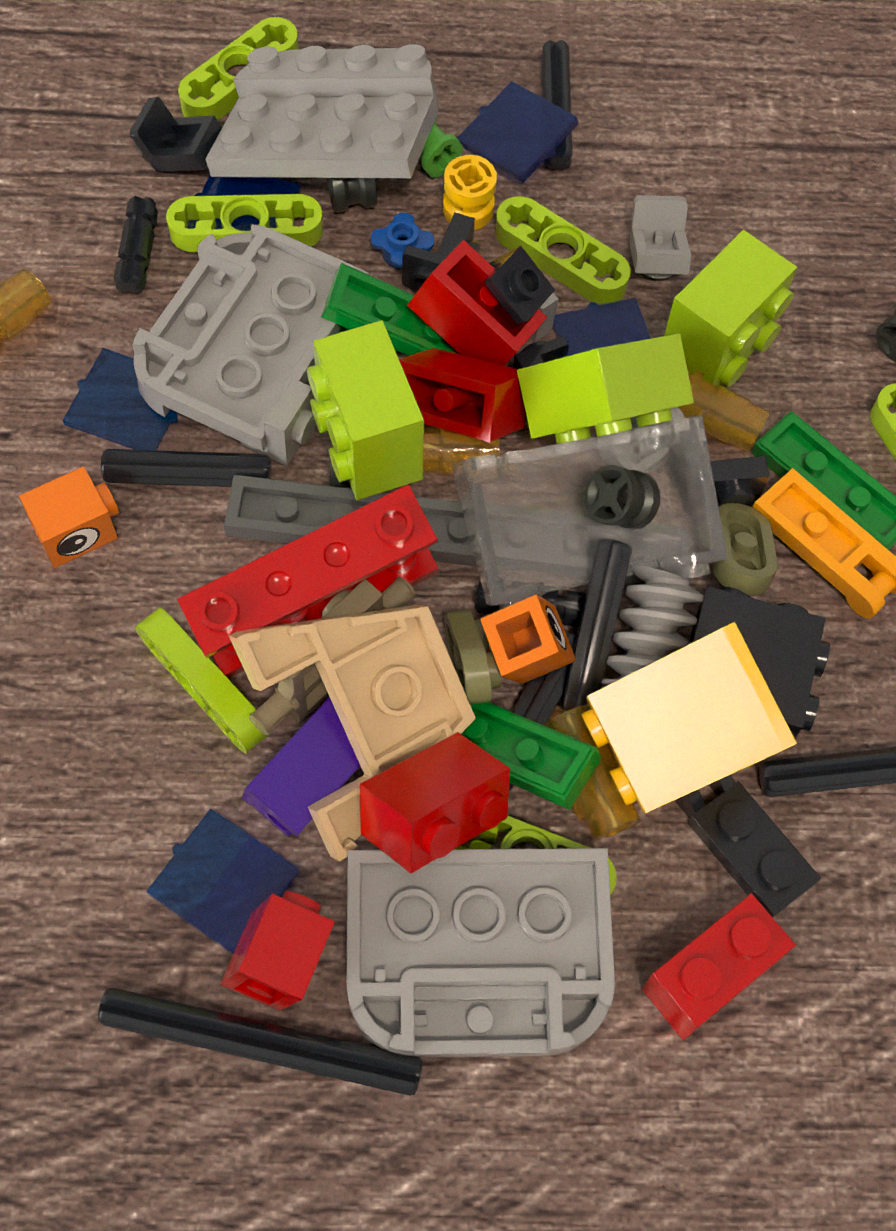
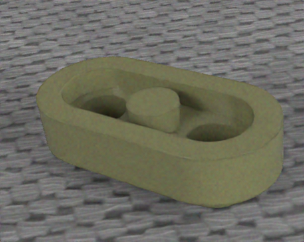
(748, 548)
(471, 656)

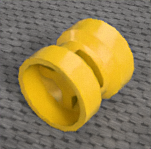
(470, 189)

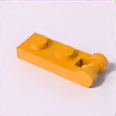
(830, 542)

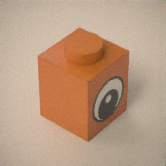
(71, 515)
(528, 639)

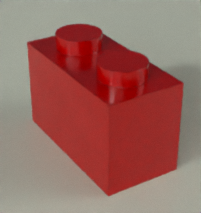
(467, 313)
(465, 394)
(434, 801)
(278, 950)
(717, 966)

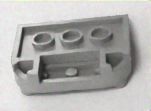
(328, 114)
(237, 332)
(480, 951)

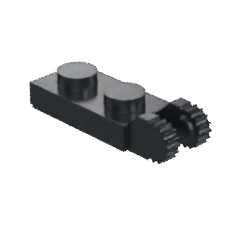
(749, 845)

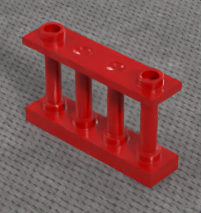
(301, 577)

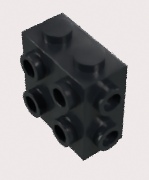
(782, 643)

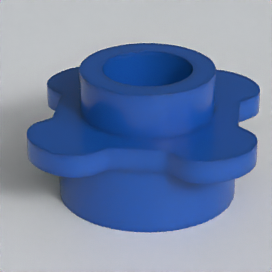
(401, 228)

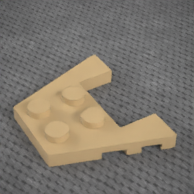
(385, 682)

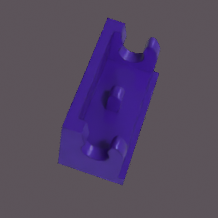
(303, 772)

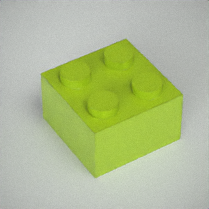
(732, 308)
(606, 389)
(366, 410)

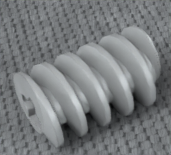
(654, 621)

